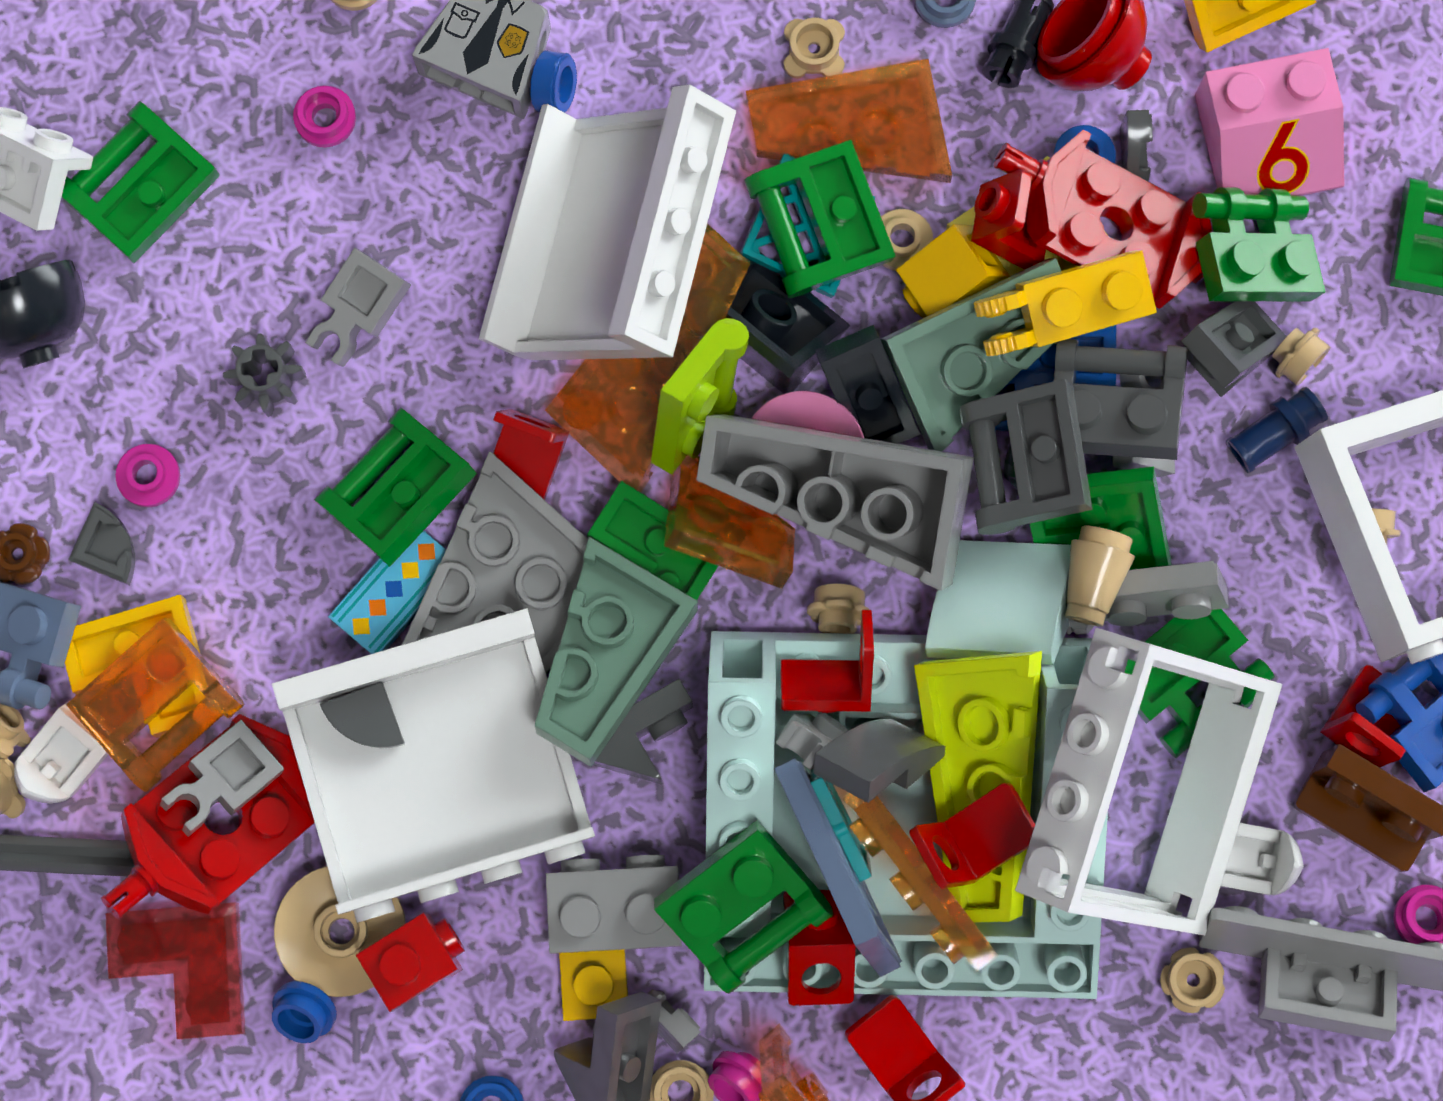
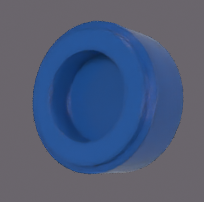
(553, 80)

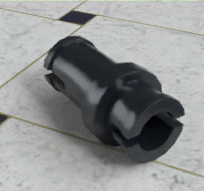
(1015, 45)

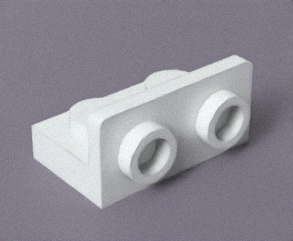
(34, 169)

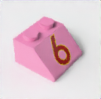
(1275, 124)

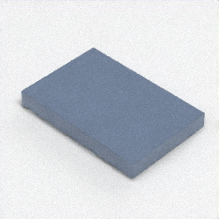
(849, 894)

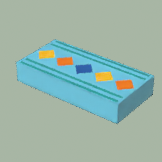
(389, 596)

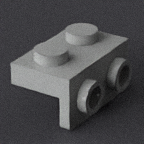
(608, 907)

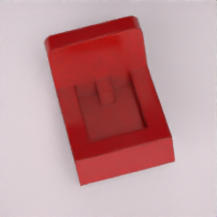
(1002, 219)
(412, 959)

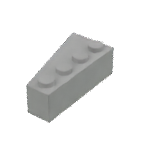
(865, 493)

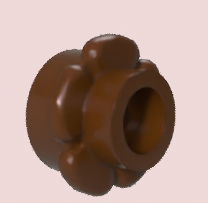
(35, 554)

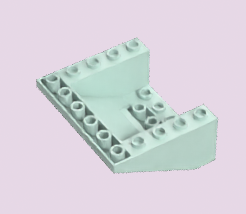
(1038, 953)

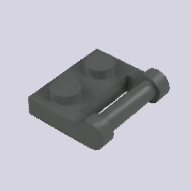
(1126, 418)
(1044, 453)

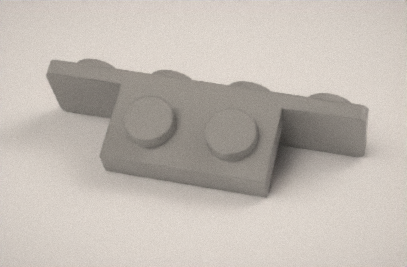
(1323, 973)

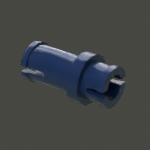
(1284, 424)

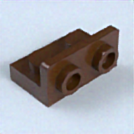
(1369, 807)

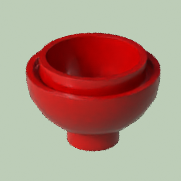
(1094, 44)

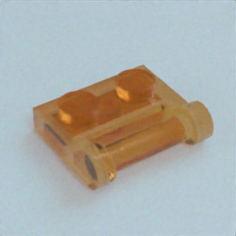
(139, 689)

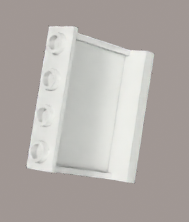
(608, 231)
(463, 790)

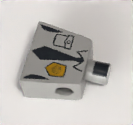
(486, 50)

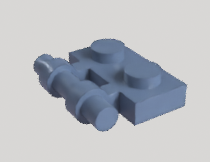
(34, 632)

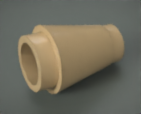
(1096, 573)

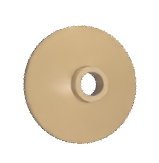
(306, 943)

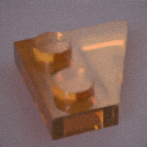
(727, 529)

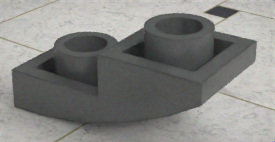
(875, 756)

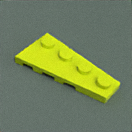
(988, 723)

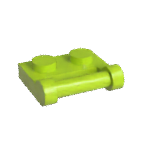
(698, 390)

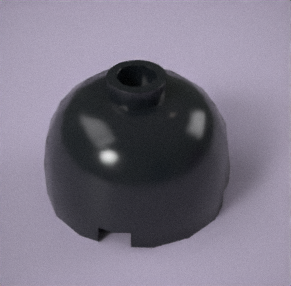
(39, 312)

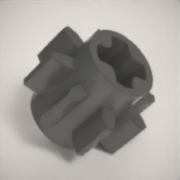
(278, 384)

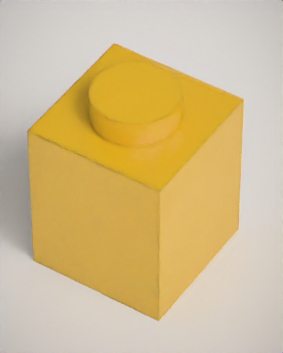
(948, 271)

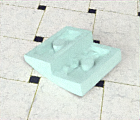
(1002, 602)

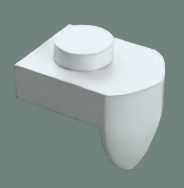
(58, 759)
(1263, 861)

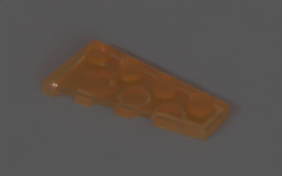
(616, 401)

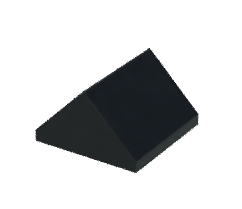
(782, 328)

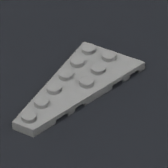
(504, 558)

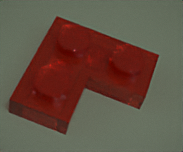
(200, 953)

